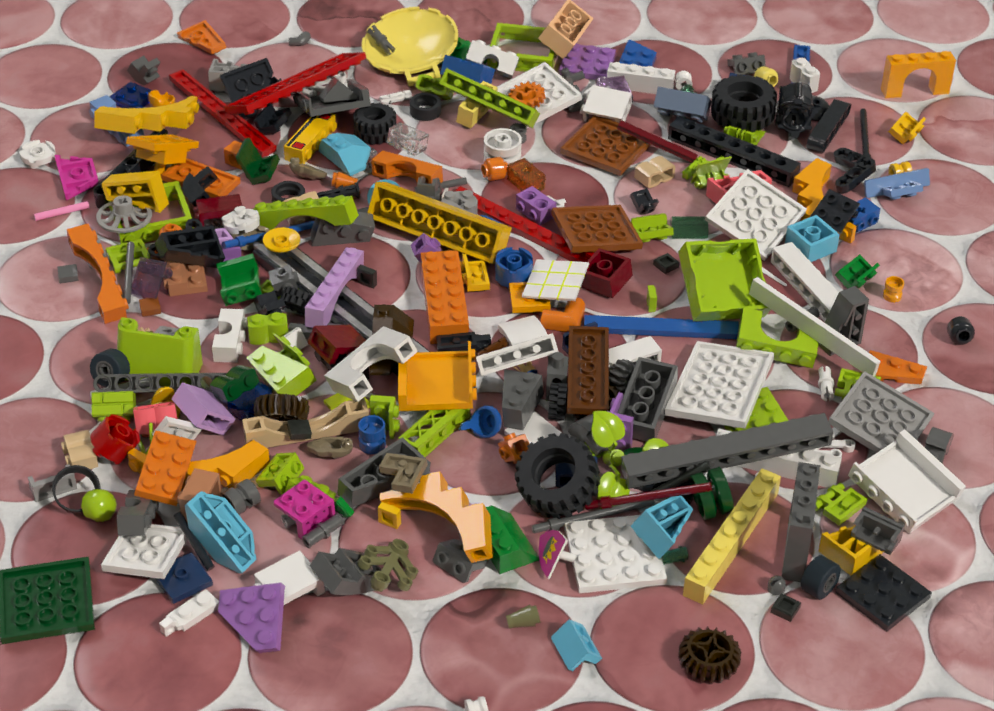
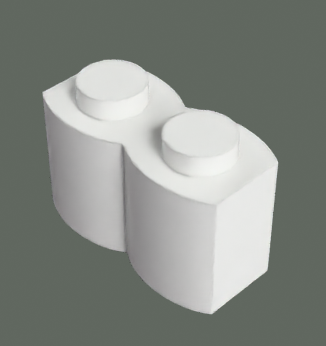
(803, 72)

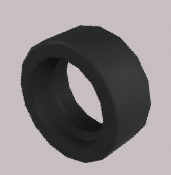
(425, 99)
(286, 188)

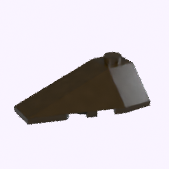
(394, 319)

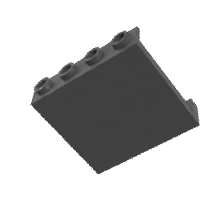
(315, 107)

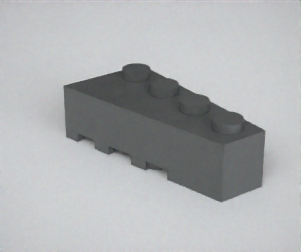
(367, 482)

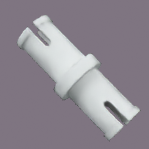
(826, 383)

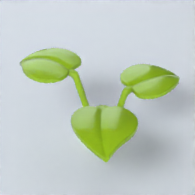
(605, 431)

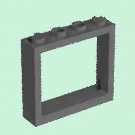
(800, 521)

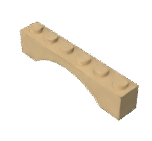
(336, 422)

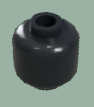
(960, 330)

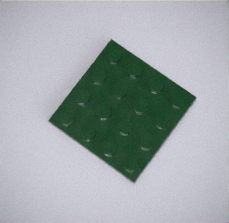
(46, 600)

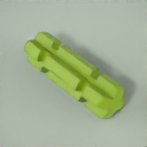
(690, 170)

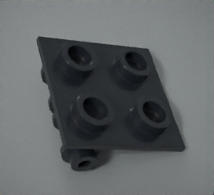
(836, 210)

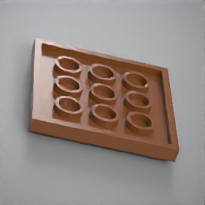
(604, 146)
(596, 227)

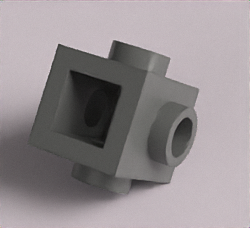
(283, 277)

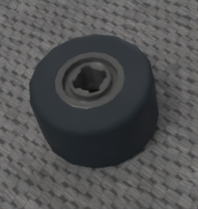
(109, 362)
(820, 577)

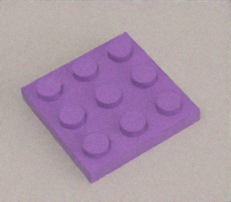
(590, 59)

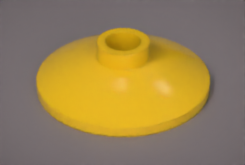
(281, 239)

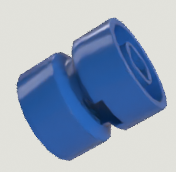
(372, 434)

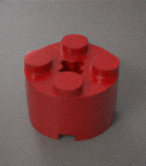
(114, 438)

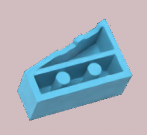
(662, 524)

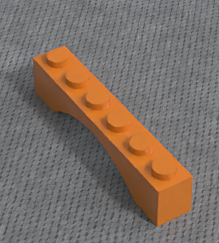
(84, 245)

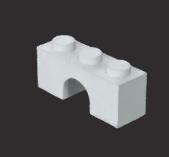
(506, 61)
(228, 343)

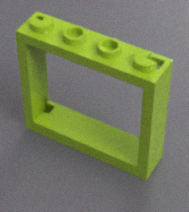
(521, 33)
(151, 230)

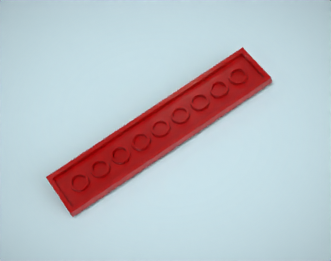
(294, 83)

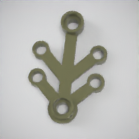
(398, 550)

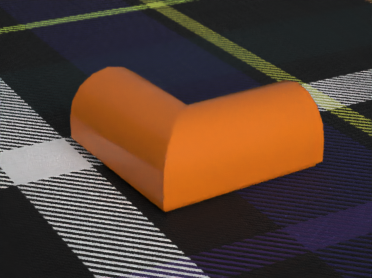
(560, 320)

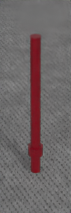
(607, 501)

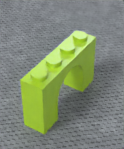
(799, 351)

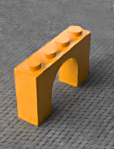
(900, 66)

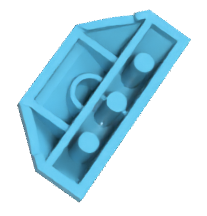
(346, 152)
(221, 531)

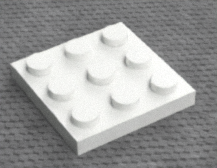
(147, 554)

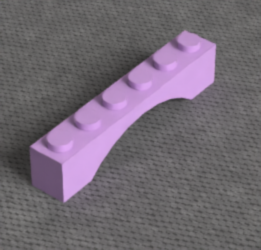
(321, 305)

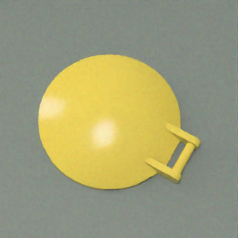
(419, 39)

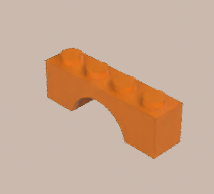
(391, 165)

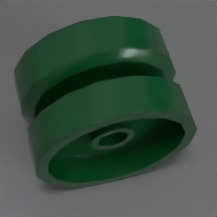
(718, 498)

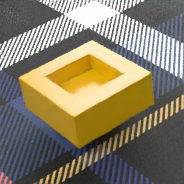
(389, 515)

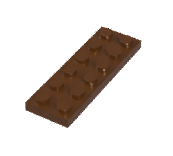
(588, 370)

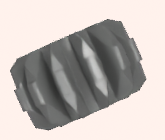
(621, 374)

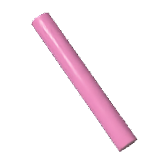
(60, 211)

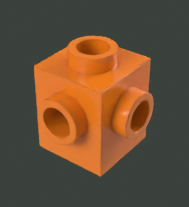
(512, 447)

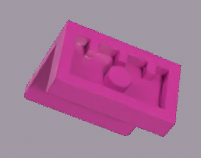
(306, 506)

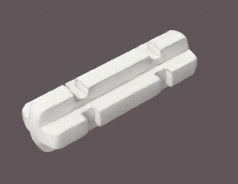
(396, 97)

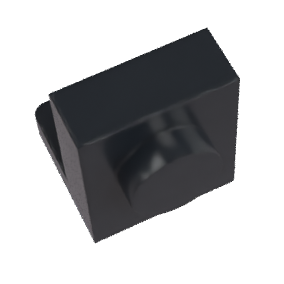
(643, 201)

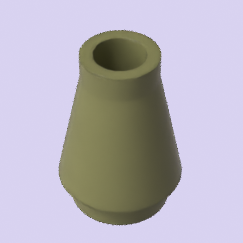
(524, 617)

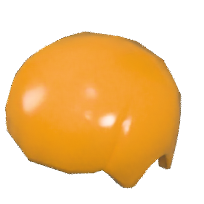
(157, 99)

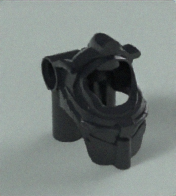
(795, 105)

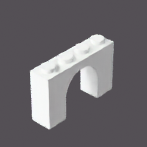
(347, 375)

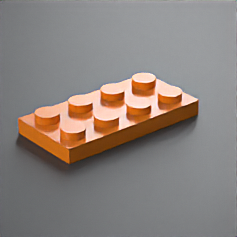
(221, 187)
(165, 468)

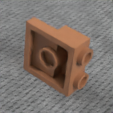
(185, 279)

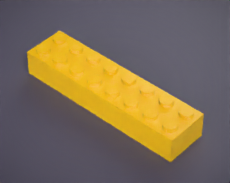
(438, 220)

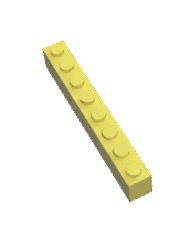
(731, 536)

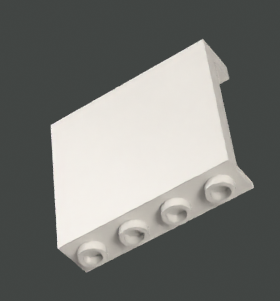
(907, 482)

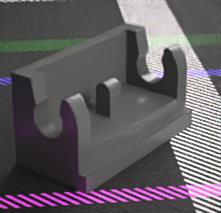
(877, 530)

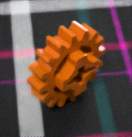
(528, 94)

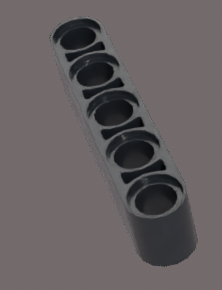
(828, 126)

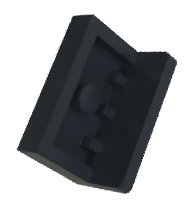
(271, 120)

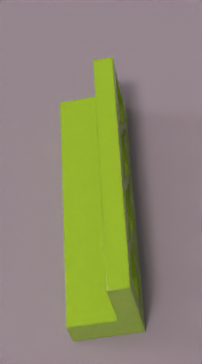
(441, 429)

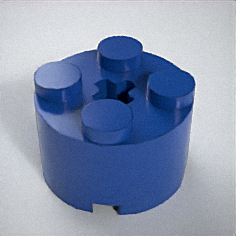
(513, 266)

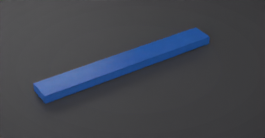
(666, 326)

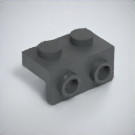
(746, 64)
(453, 559)

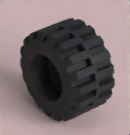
(373, 123)

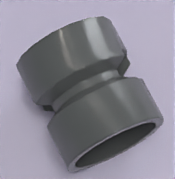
(242, 496)

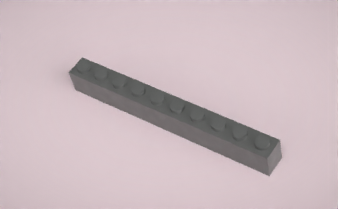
(727, 449)

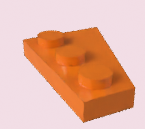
(203, 37)

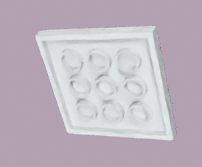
(557, 90)
(755, 212)
(612, 555)

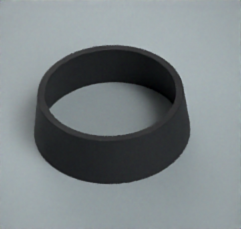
(74, 469)

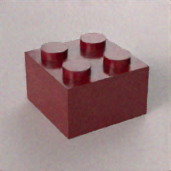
(607, 273)

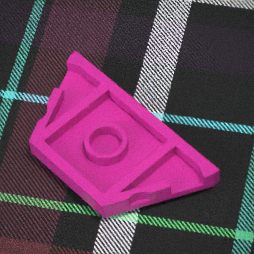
(76, 175)

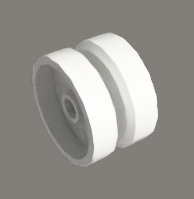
(503, 144)

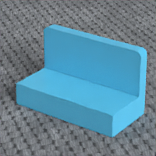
(575, 645)

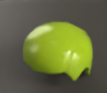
(98, 505)

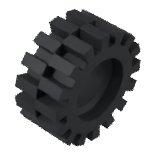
(295, 299)
(557, 401)

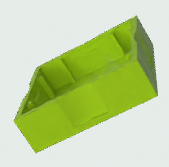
(721, 277)

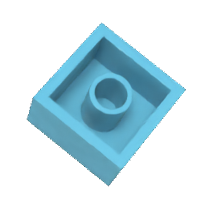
(813, 237)

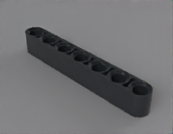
(129, 165)

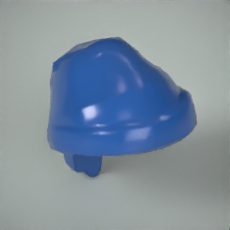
(484, 422)

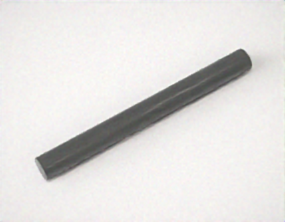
(129, 271)

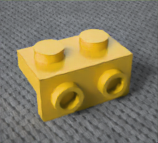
(906, 128)
(474, 274)

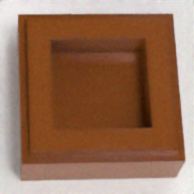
(149, 306)

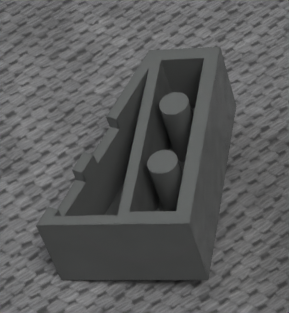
(359, 231)
(848, 315)
(520, 397)

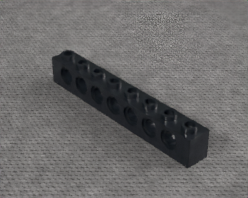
(743, 154)

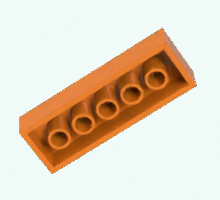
(444, 293)

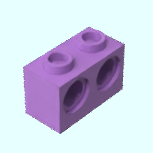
(535, 205)

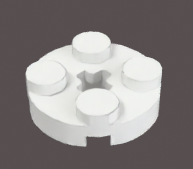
(37, 154)
(241, 220)

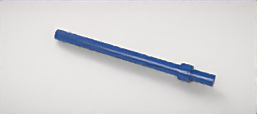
(241, 241)

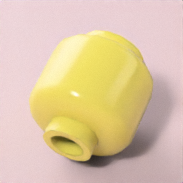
(768, 74)

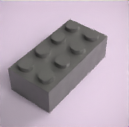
(648, 396)

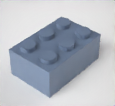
(682, 104)

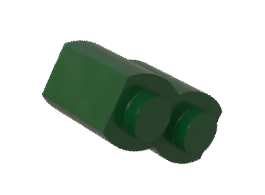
(232, 385)

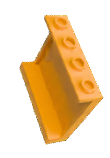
(437, 381)

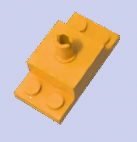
(162, 149)

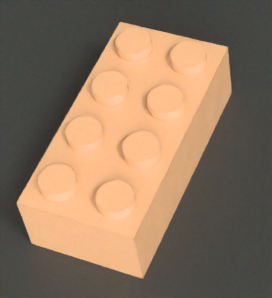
(565, 28)

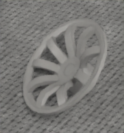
(123, 208)

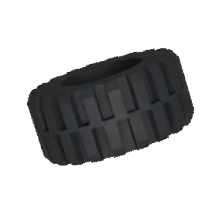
(744, 103)
(547, 453)

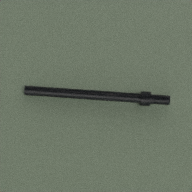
(864, 132)

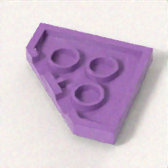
(255, 614)

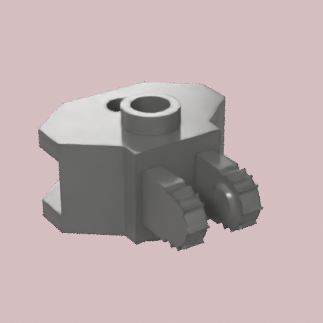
(430, 190)

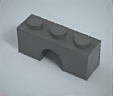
(136, 516)

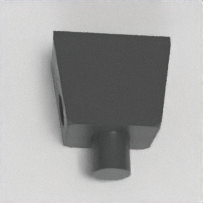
(556, 368)

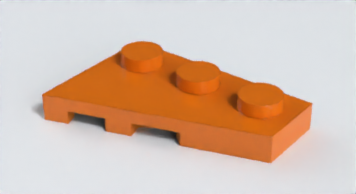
(899, 369)

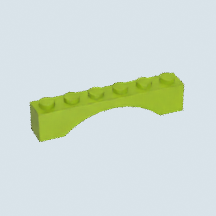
(335, 210)

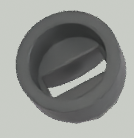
(778, 587)

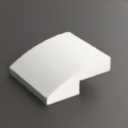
(522, 330)

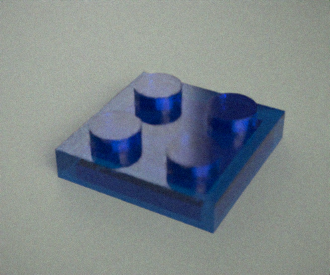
(131, 96)

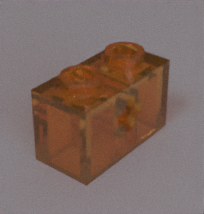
(525, 174)

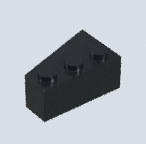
(191, 246)

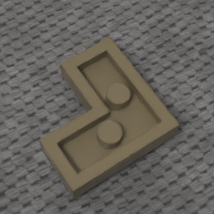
(407, 471)

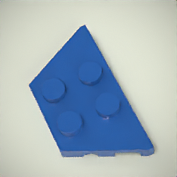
(638, 54)

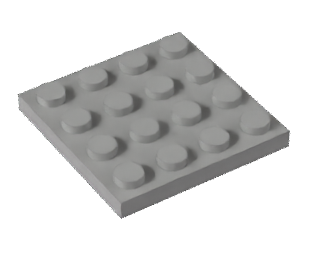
(878, 413)

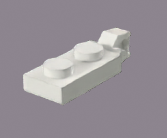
(189, 613)

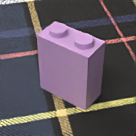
(203, 409)

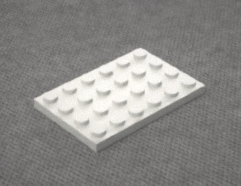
(720, 384)

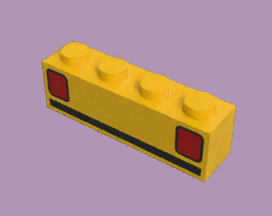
(309, 136)

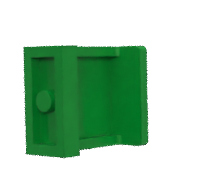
(239, 279)

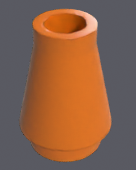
(342, 179)

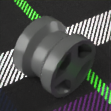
(521, 129)

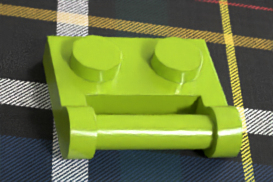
(118, 254)

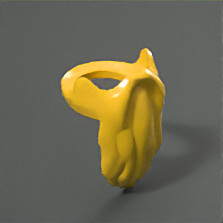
(164, 395)

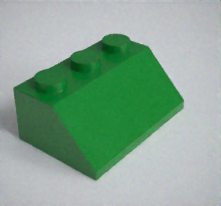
(509, 542)

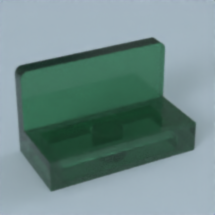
(689, 227)

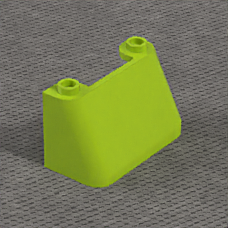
(160, 352)

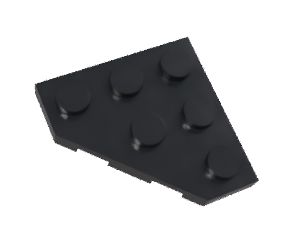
(247, 80)

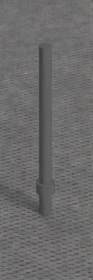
(555, 524)

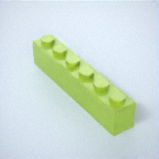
(489, 98)

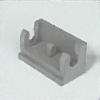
(43, 489)

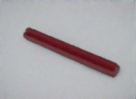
(657, 141)

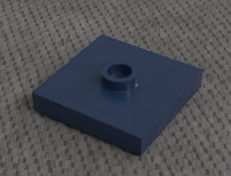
(185, 579)

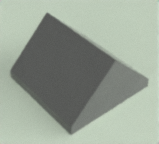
(336, 91)

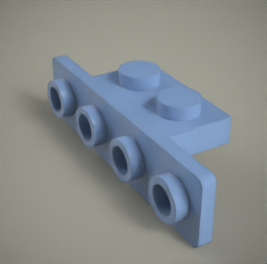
(898, 184)

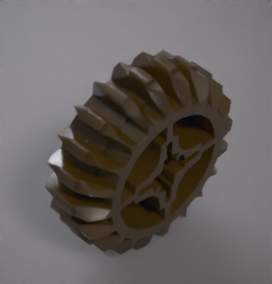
(281, 407)
(723, 653)

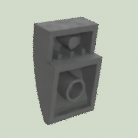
(341, 572)

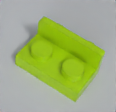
(388, 410)
(280, 470)

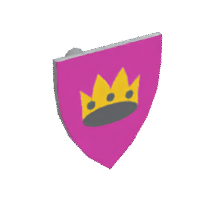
(551, 550)

